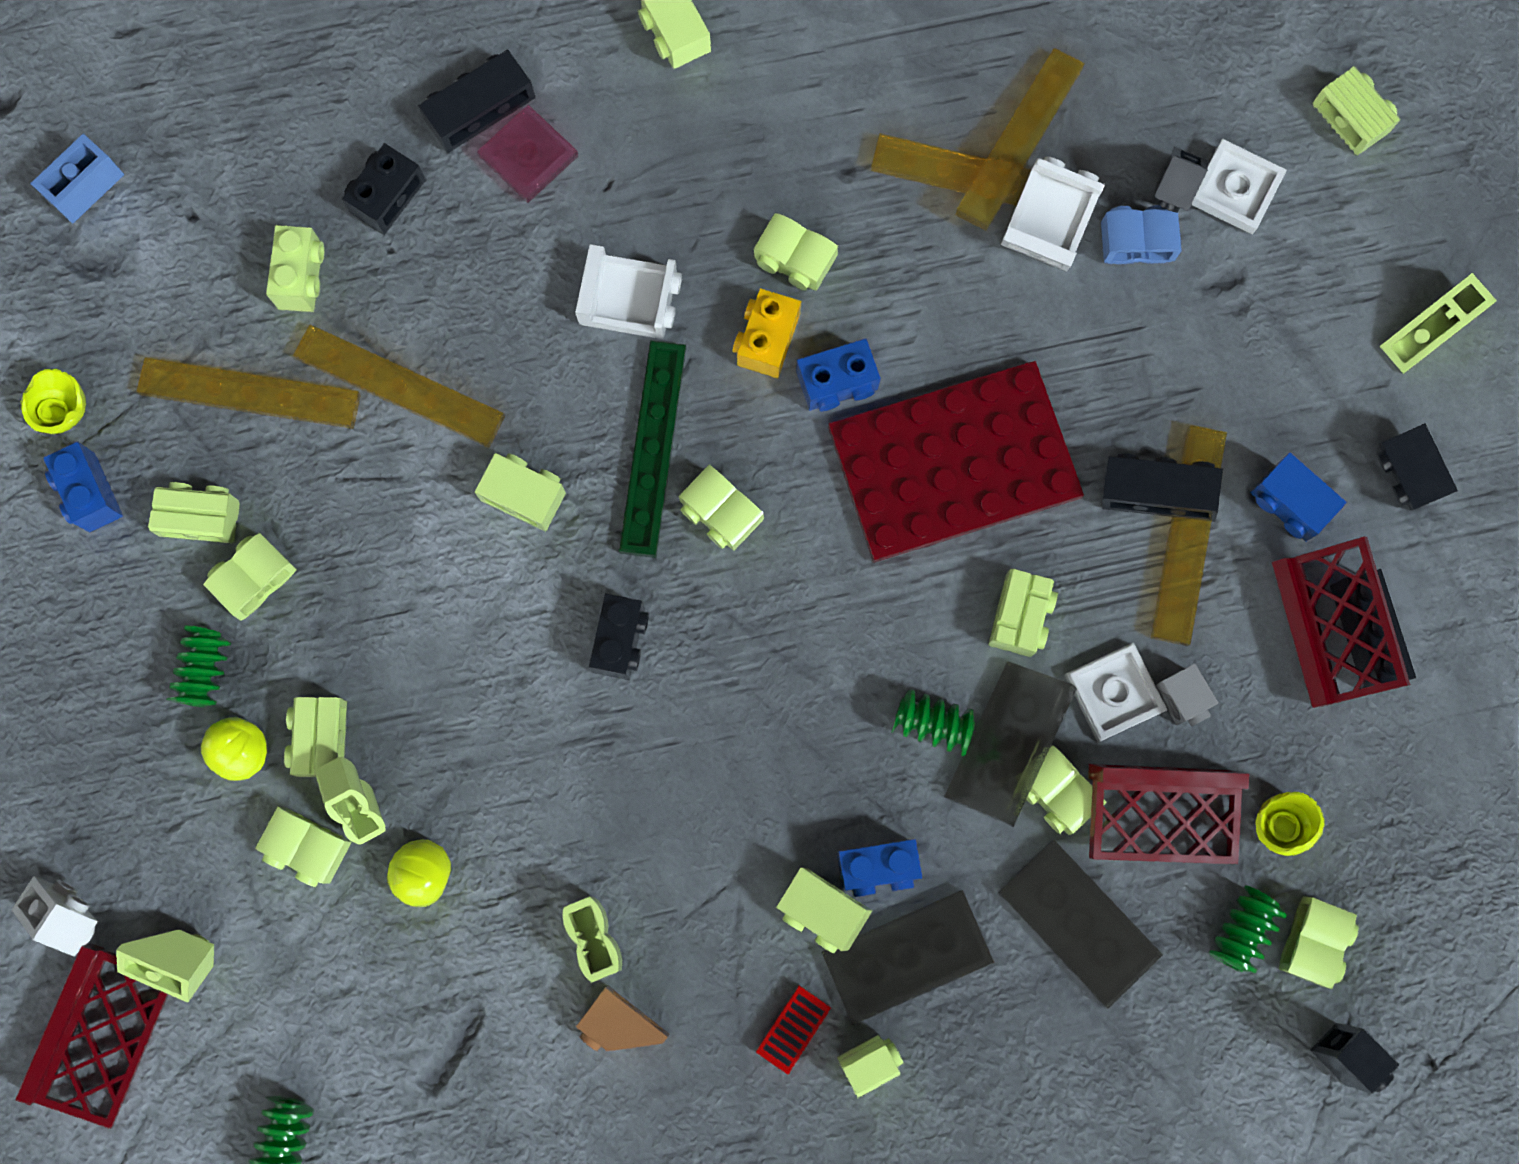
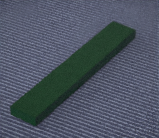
(653, 449)

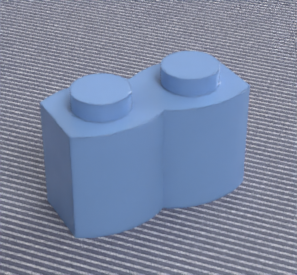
(1140, 235)

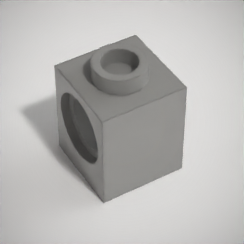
(1187, 696)

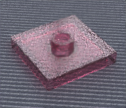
(528, 153)

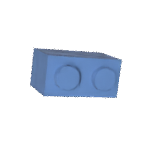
(77, 178)

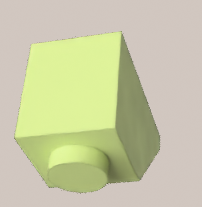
(168, 962)

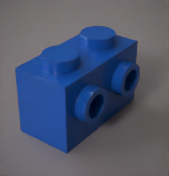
(838, 375)
(82, 487)
(1297, 498)
(879, 865)

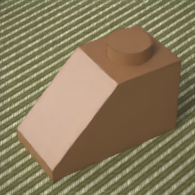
(618, 1024)

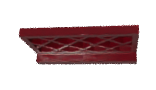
(1307, 632)
(1159, 780)
(61, 1031)

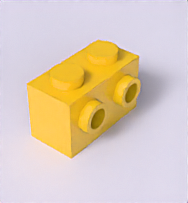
(768, 332)

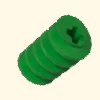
(199, 667)
(935, 721)
(1247, 931)
(283, 1131)

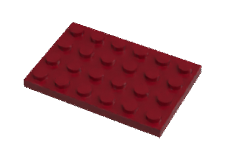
(955, 461)

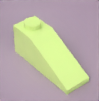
(1438, 323)

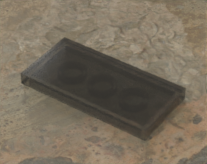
(1010, 743)
(1080, 924)
(908, 957)

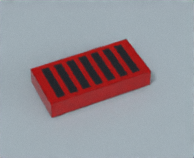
(793, 1029)

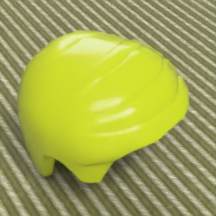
(53, 402)
(234, 748)
(1289, 823)
(419, 873)

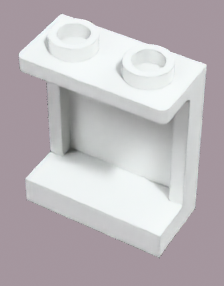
(1052, 213)
(627, 294)

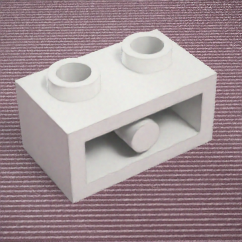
(55, 915)

